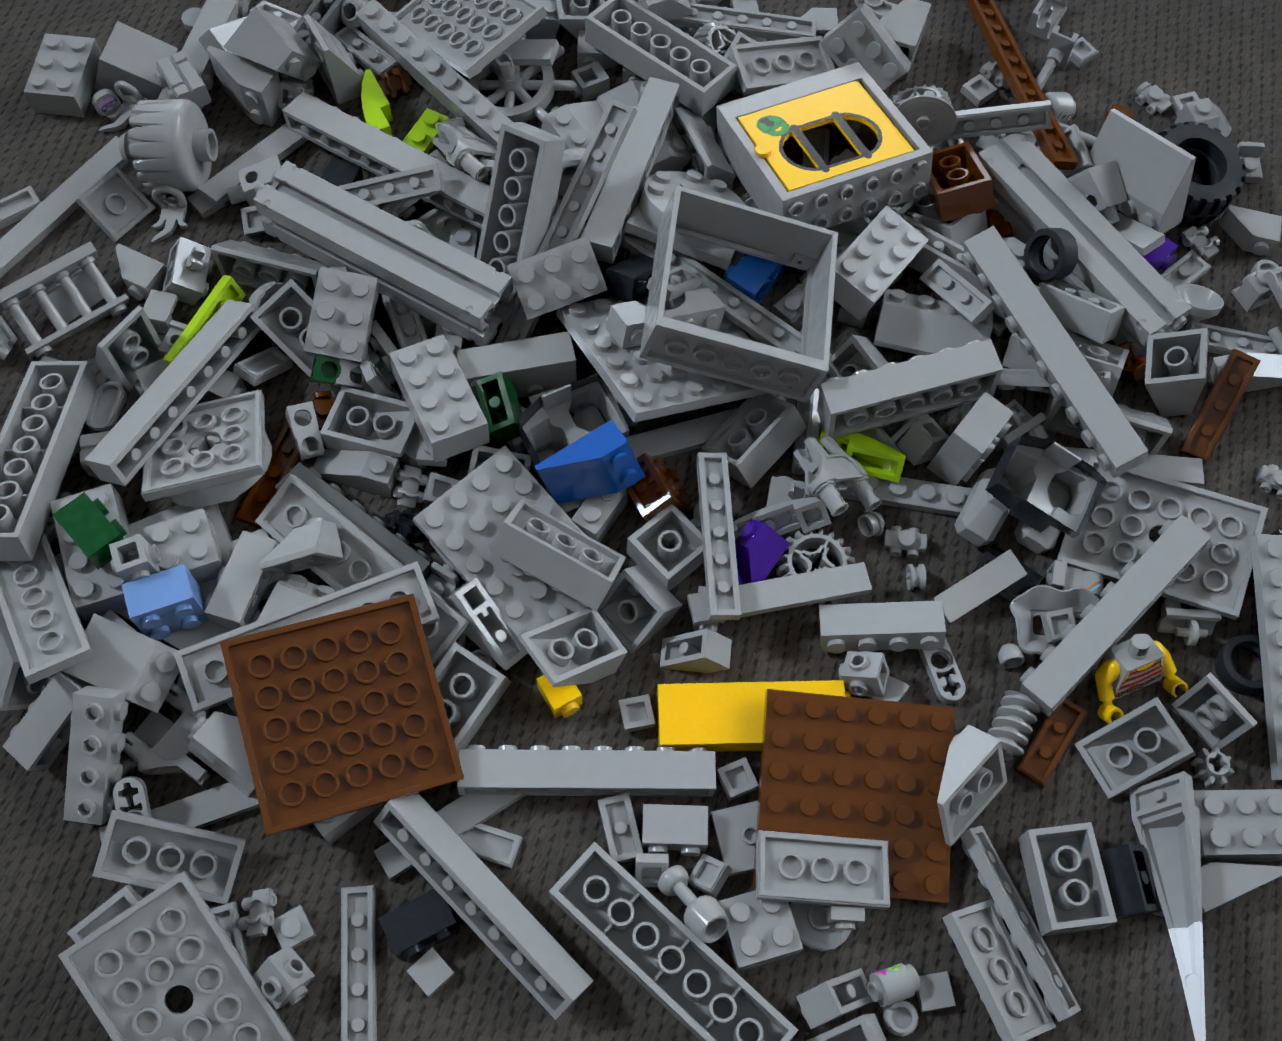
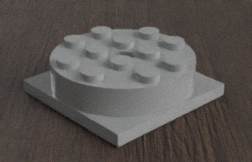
(653, 201)
(211, 453)

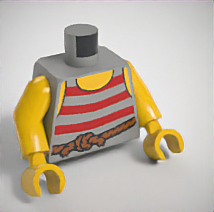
(1132, 667)

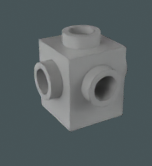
(134, 558)
(864, 673)
(283, 977)

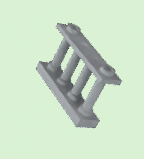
(59, 271)

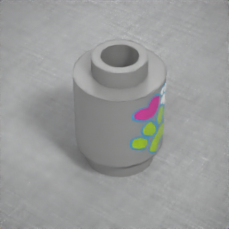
(893, 984)

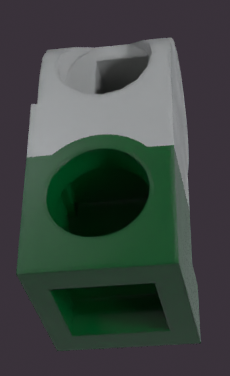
(337, 372)

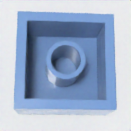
(165, 602)

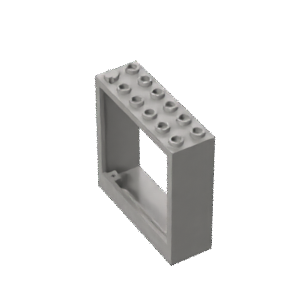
(726, 355)

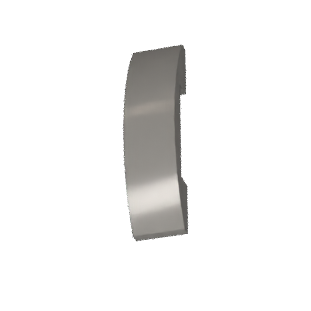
(789, 515)

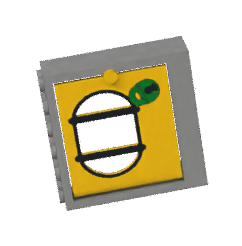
(828, 195)

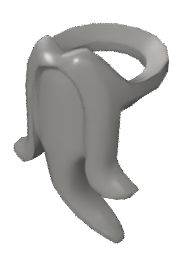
(124, 112)
(172, 212)

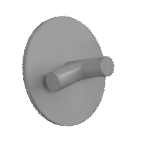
(930, 117)

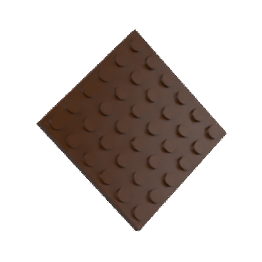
(340, 713)
(863, 775)

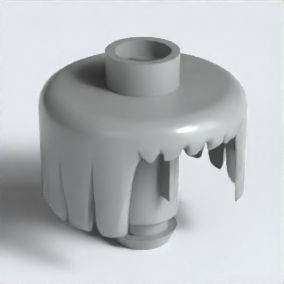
(170, 145)

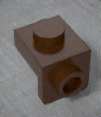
(1134, 366)

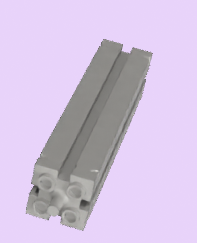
(1038, 196)
(407, 261)

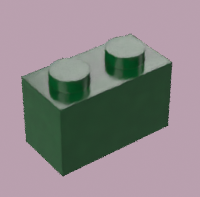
(499, 406)
(89, 528)

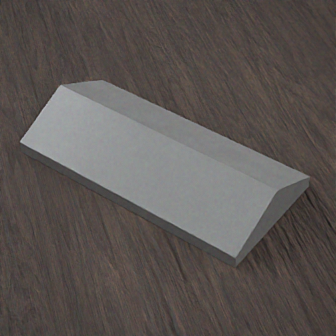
(155, 851)

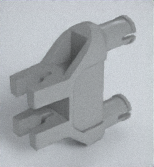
(465, 150)
(834, 473)
(171, 751)

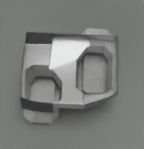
(549, 426)
(1035, 487)

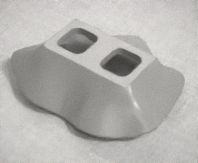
(1045, 599)

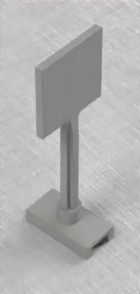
(1055, 56)

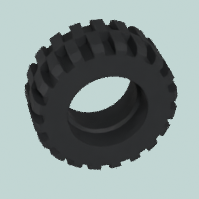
(1216, 164)

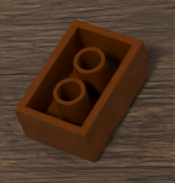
(959, 183)

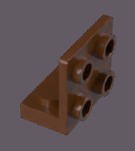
(658, 489)

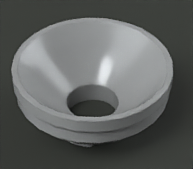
(1203, 301)

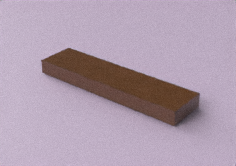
(1219, 405)
(282, 462)

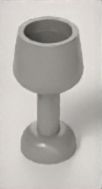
(703, 914)

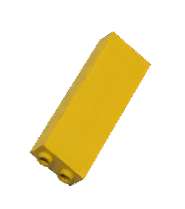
(723, 714)

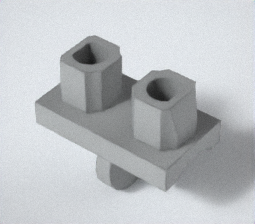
(1031, 428)
(1186, 623)

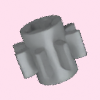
(1212, 767)

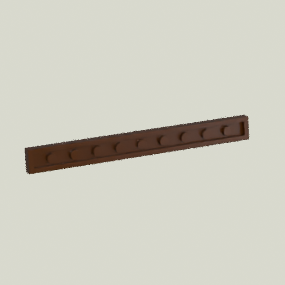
(1021, 80)

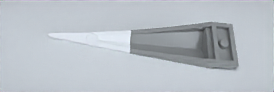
(1170, 832)

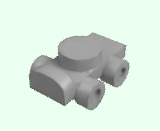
(994, 75)
(1154, 97)
(1199, 243)
(1270, 478)
(407, 489)
(908, 540)
(260, 914)

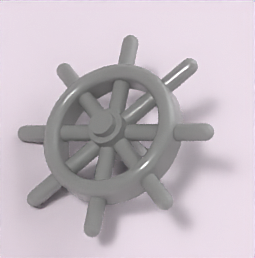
(513, 84)

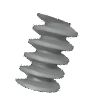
(1012, 721)

